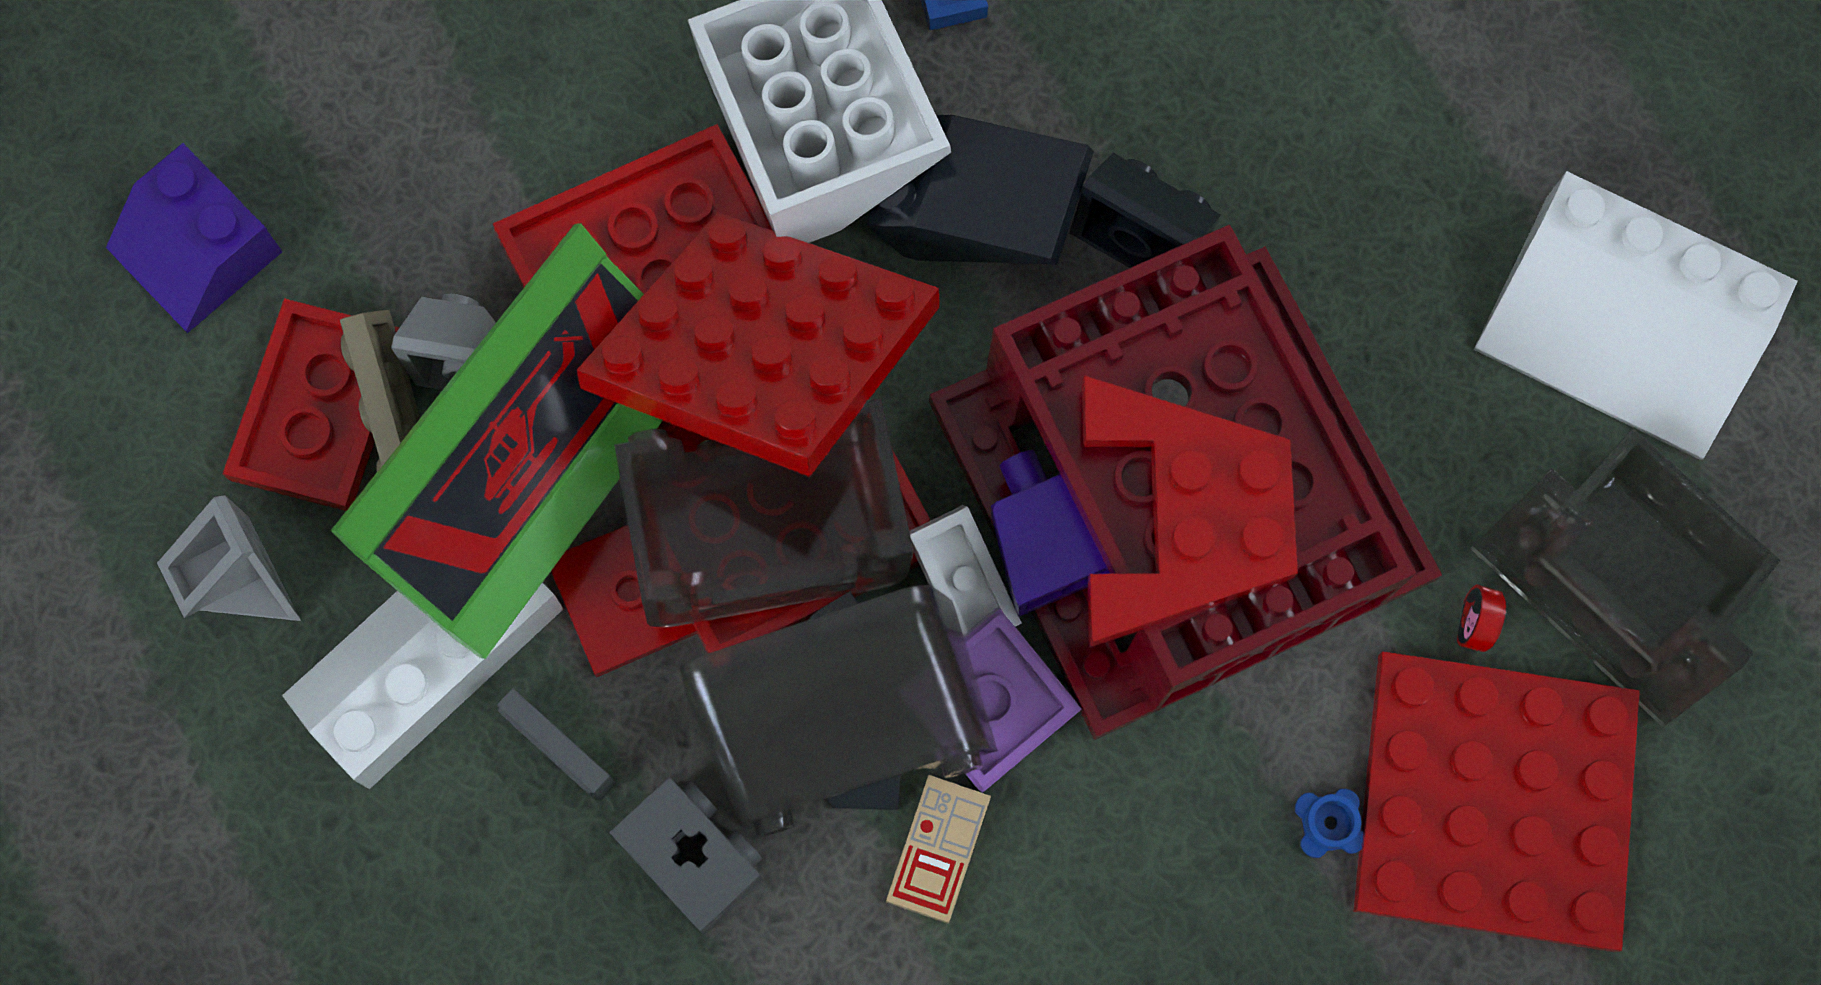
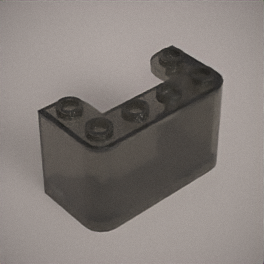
(744, 535)

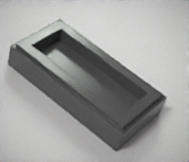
(555, 745)

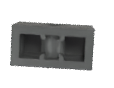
(651, 840)

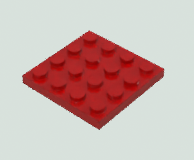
(760, 342)
(1498, 802)

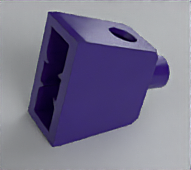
(1041, 536)

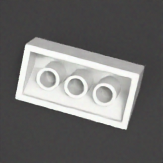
(399, 682)

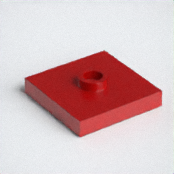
(606, 603)

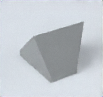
(224, 567)

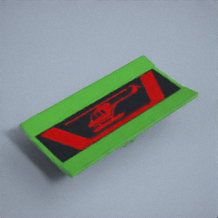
(503, 456)

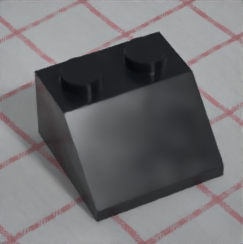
(1136, 214)

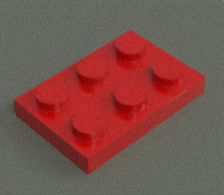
(303, 414)

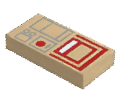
(938, 849)

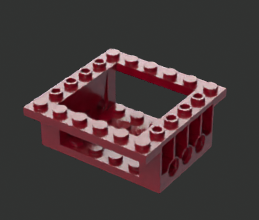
(1243, 355)

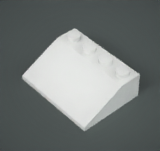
(818, 107)
(1635, 315)

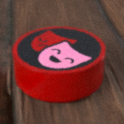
(1481, 618)

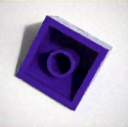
(189, 238)

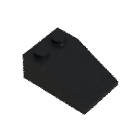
(989, 200)

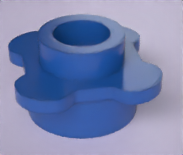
(1343, 809)

